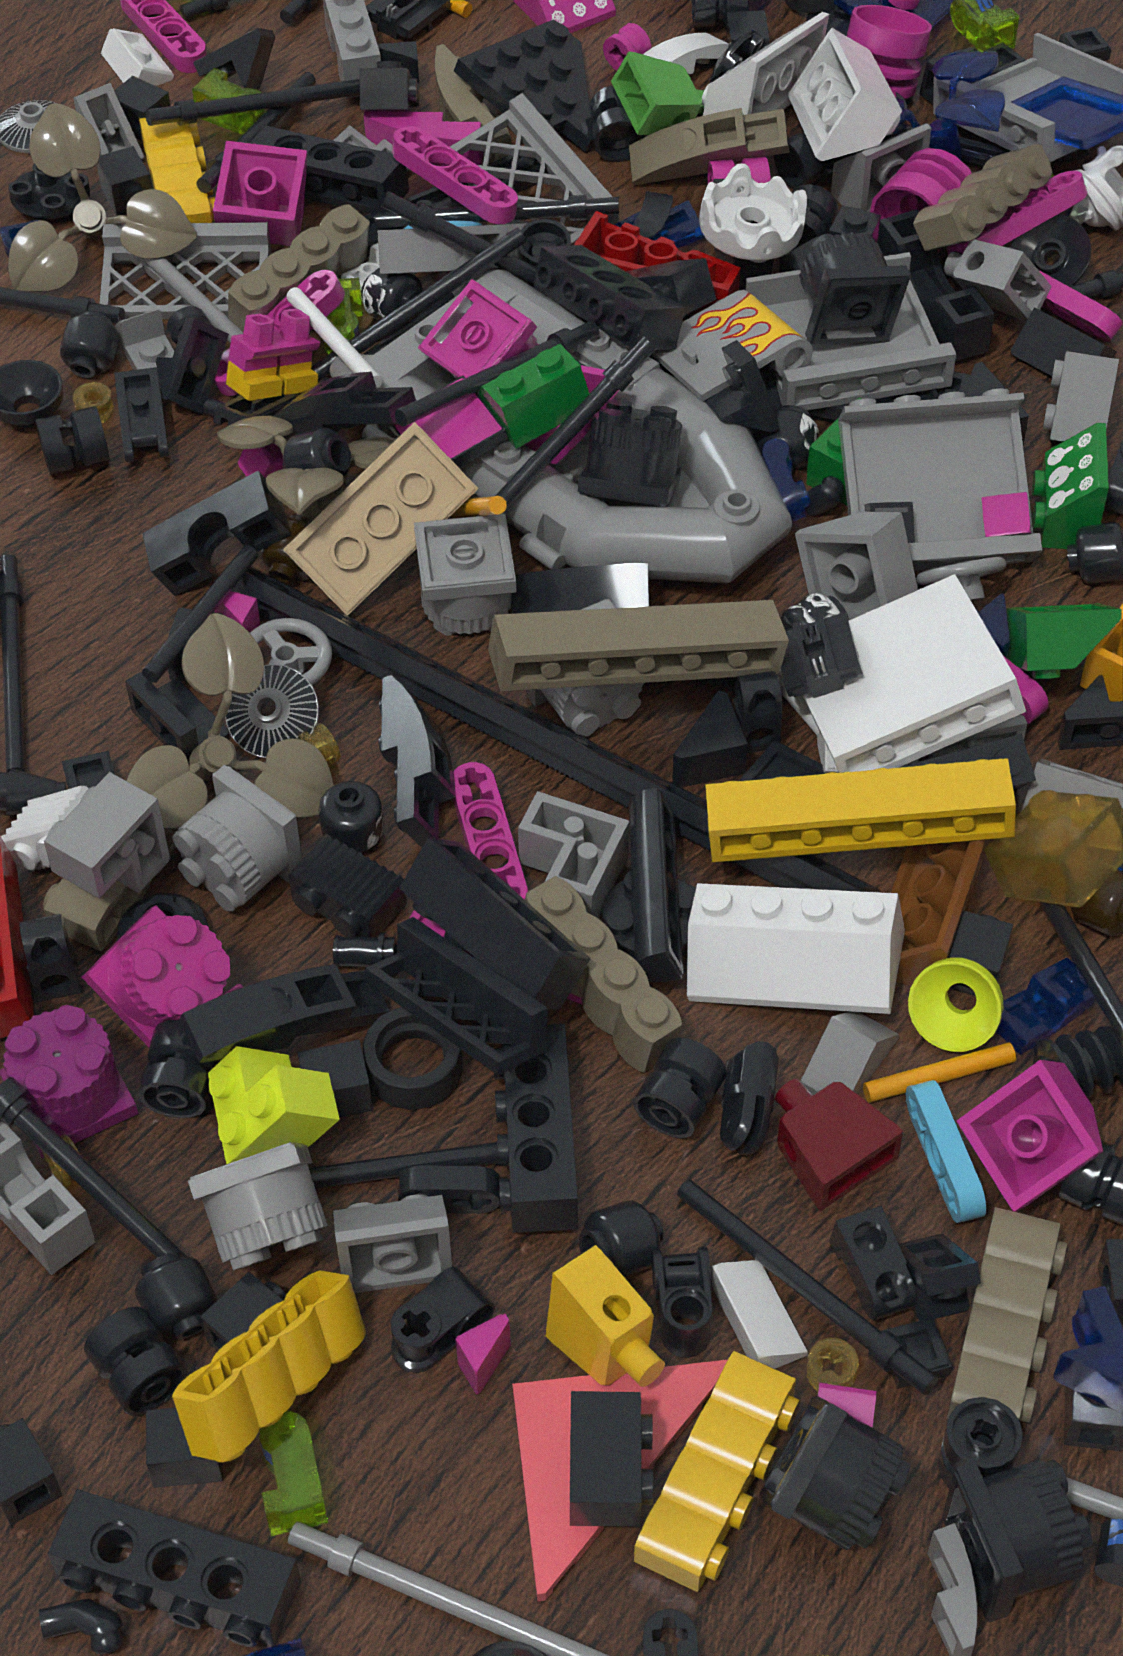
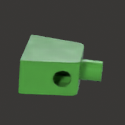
(656, 93)

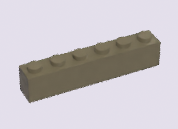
(636, 644)

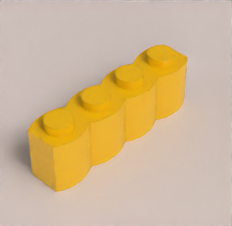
(177, 166)
(268, 1366)
(715, 1472)

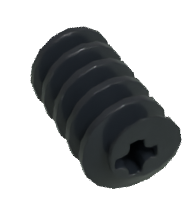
(1087, 1057)

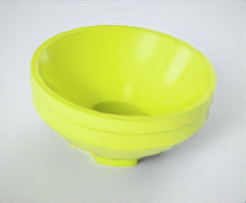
(940, 1020)

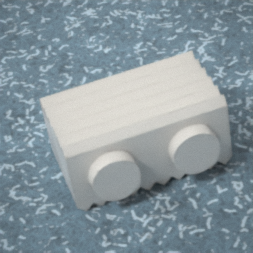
(32, 826)

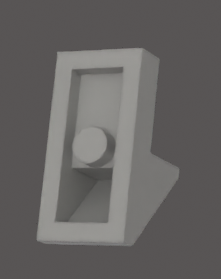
(144, 339)

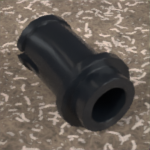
(363, 950)

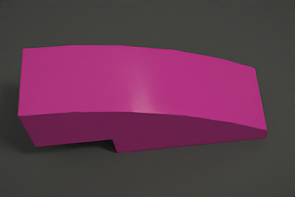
(383, 124)

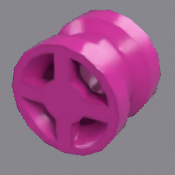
(629, 38)

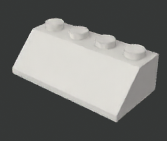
(767, 76)
(843, 99)
(794, 947)

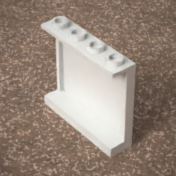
(923, 684)

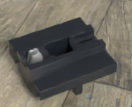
(405, 16)
(820, 656)

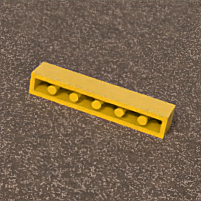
(861, 810)

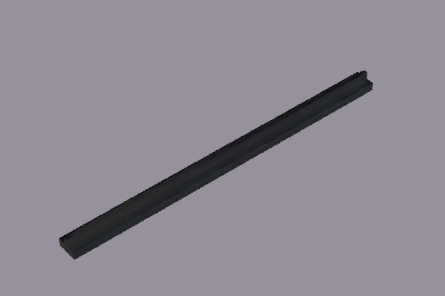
(522, 727)

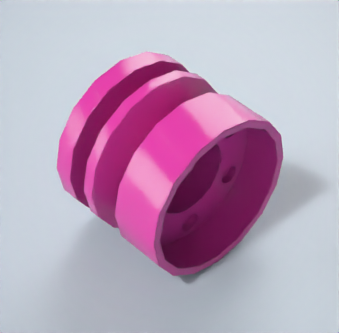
(895, 42)
(920, 183)

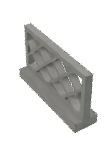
(540, 143)
(215, 243)

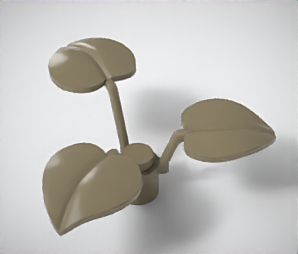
(41, 257)
(299, 489)
(218, 661)

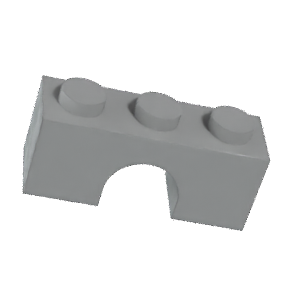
(351, 37)
(39, 1209)

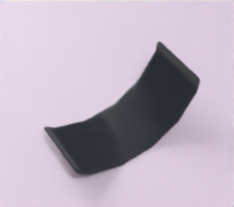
(653, 213)

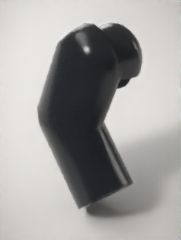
(87, 1617)

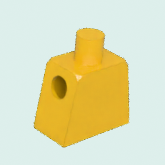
(601, 1321)

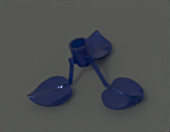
(973, 108)

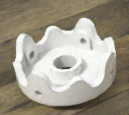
(739, 200)

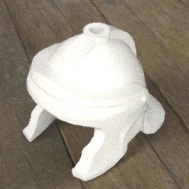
(1104, 191)

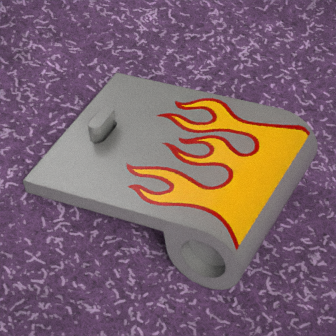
(736, 317)

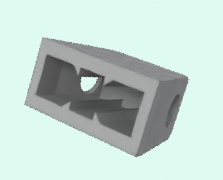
(1001, 276)

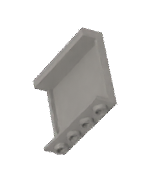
(1049, 62)
(847, 371)
(944, 461)

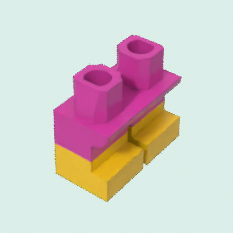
(272, 360)

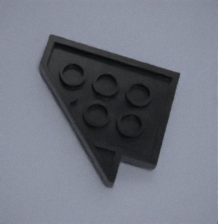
(543, 66)

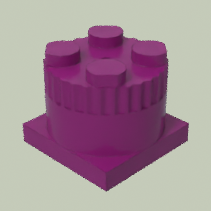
(68, 1073)

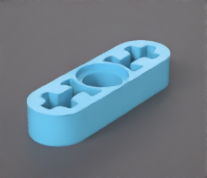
(945, 1151)

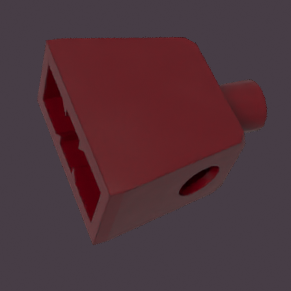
(833, 1139)

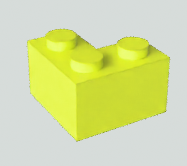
(268, 1102)

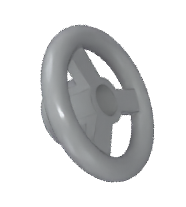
(967, 574)
(291, 655)

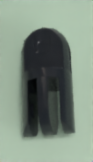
(748, 1097)

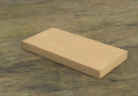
(373, 520)

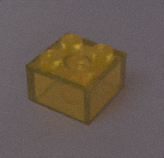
(1060, 848)

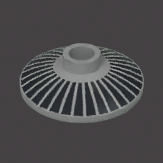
(19, 122)
(294, 713)

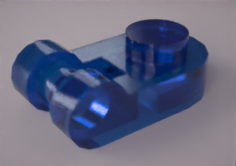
(779, 463)

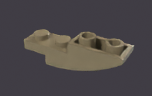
(459, 100)
(690, 145)

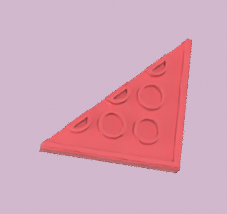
(544, 1447)

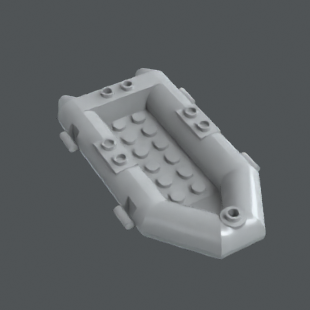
(716, 520)

